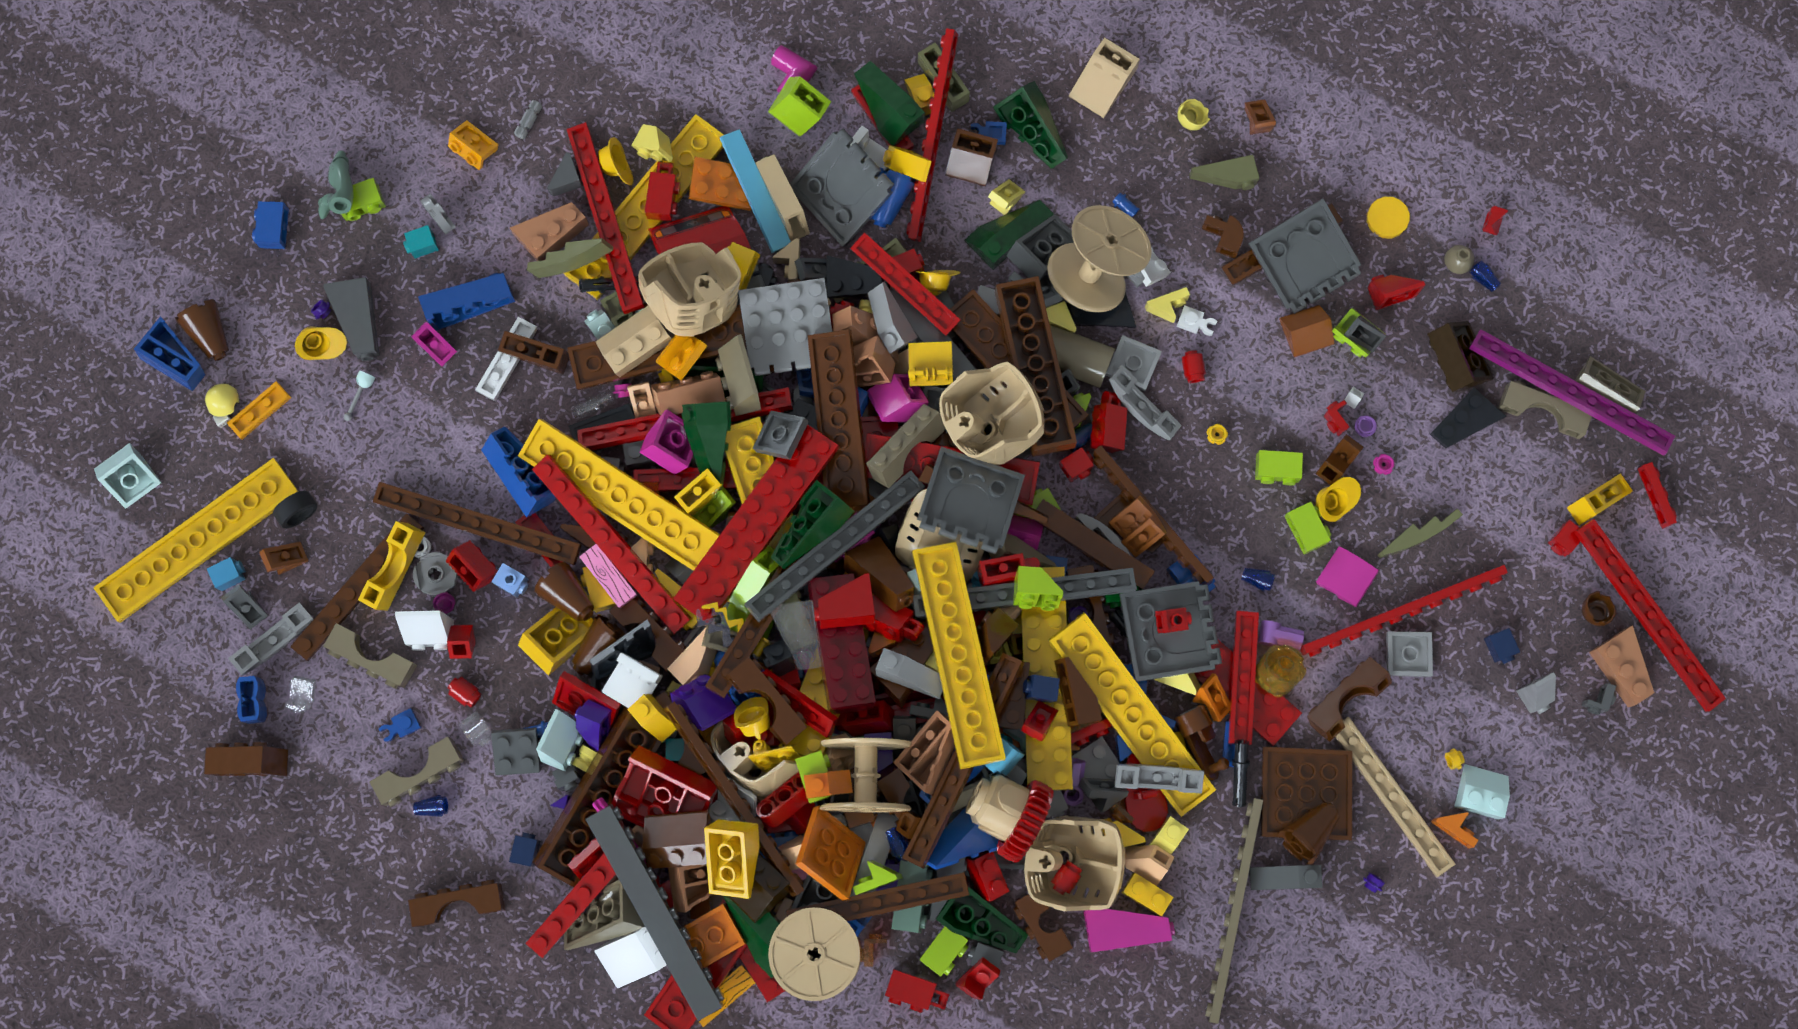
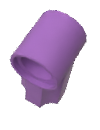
(1273, 633)
(1078, 770)

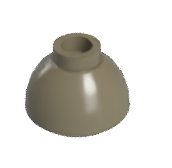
(1459, 259)

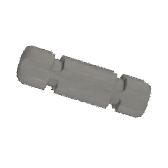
(528, 119)

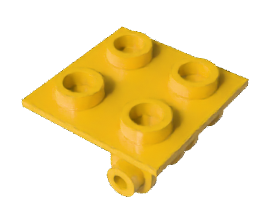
(930, 363)
(767, 759)

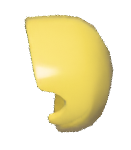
(1193, 114)
(221, 399)

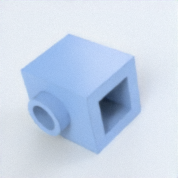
(510, 580)

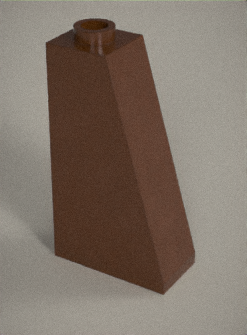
(886, 575)

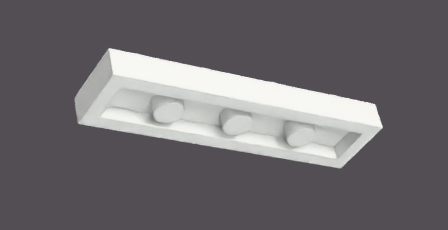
(502, 364)

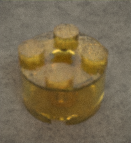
(1280, 670)

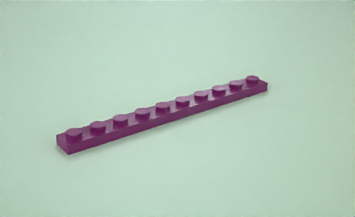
(1572, 392)

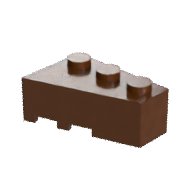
(245, 760)

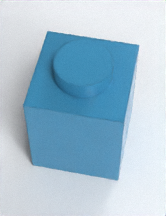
(226, 573)

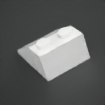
(424, 629)
(630, 957)

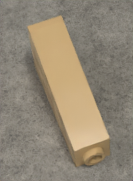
(783, 197)

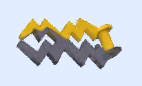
(725, 626)

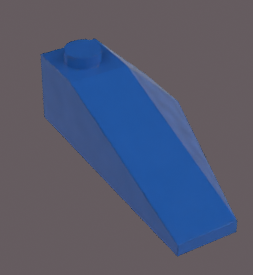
(960, 840)

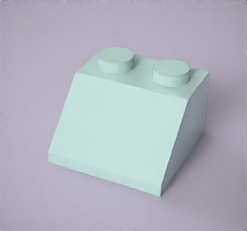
(127, 475)
(559, 741)
(1483, 792)

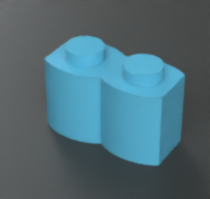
(1013, 756)

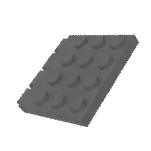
(842, 187)
(1306, 256)
(970, 500)
(1171, 653)

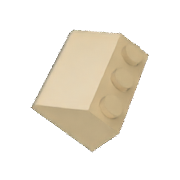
(633, 341)

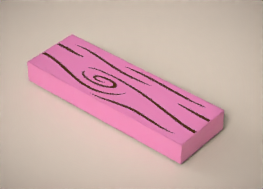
(608, 576)

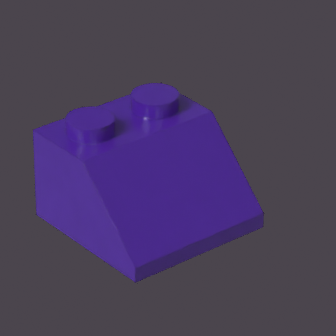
(702, 705)

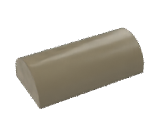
(1081, 355)

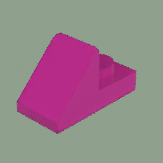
(433, 344)

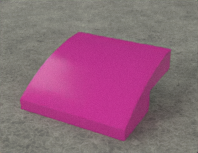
(1347, 576)

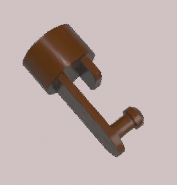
(1197, 729)

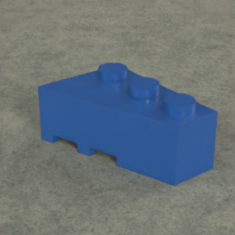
(168, 355)

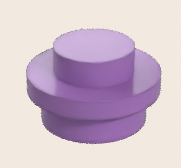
(1365, 426)

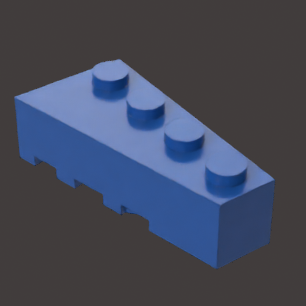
(466, 300)
(516, 474)

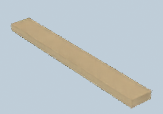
(1394, 799)

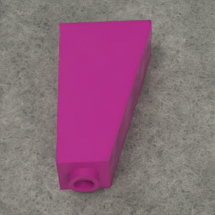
(1120, 929)

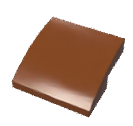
(1138, 526)

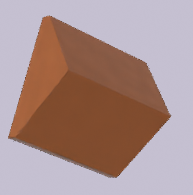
(1307, 330)

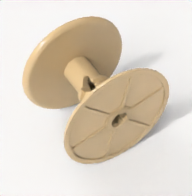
(1103, 252)
(865, 774)
(792, 957)

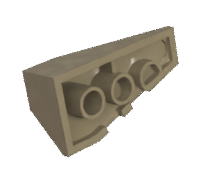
(605, 919)

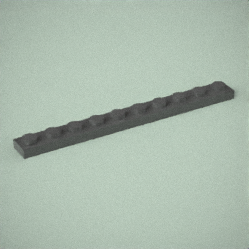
(834, 546)
(1073, 588)

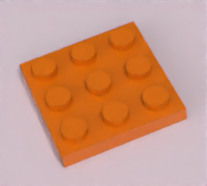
(830, 853)

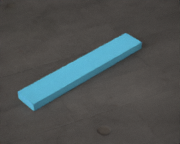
(755, 190)

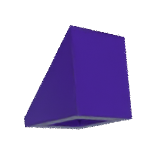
(561, 803)

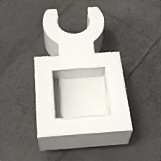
(1193, 320)

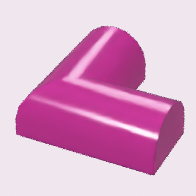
(792, 65)

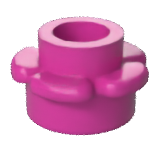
(622, 390)
(1389, 464)

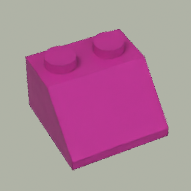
(668, 443)

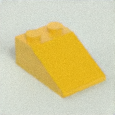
(553, 639)
(731, 857)

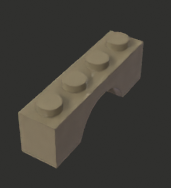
(1519, 397)
(889, 461)
(347, 644)
(442, 758)

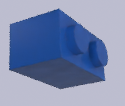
(271, 225)

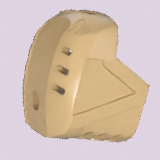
(682, 293)
(1013, 413)
(925, 539)
(741, 767)
(1097, 855)

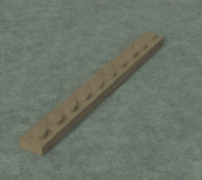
(1231, 920)

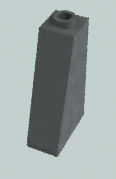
(355, 312)

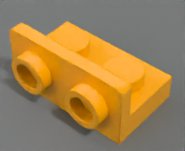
(471, 144)
(680, 355)

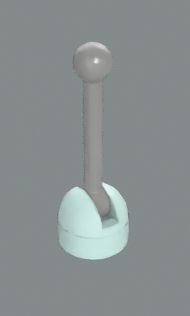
(364, 381)

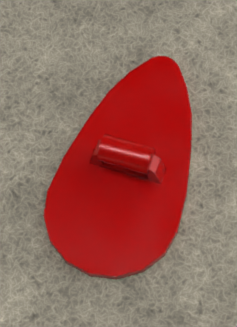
(1146, 805)

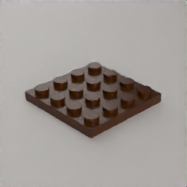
(1300, 781)

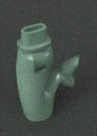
(340, 180)

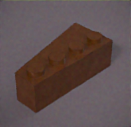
(916, 650)

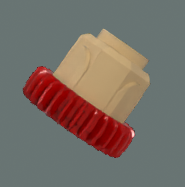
(1010, 813)

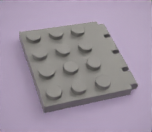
(778, 323)

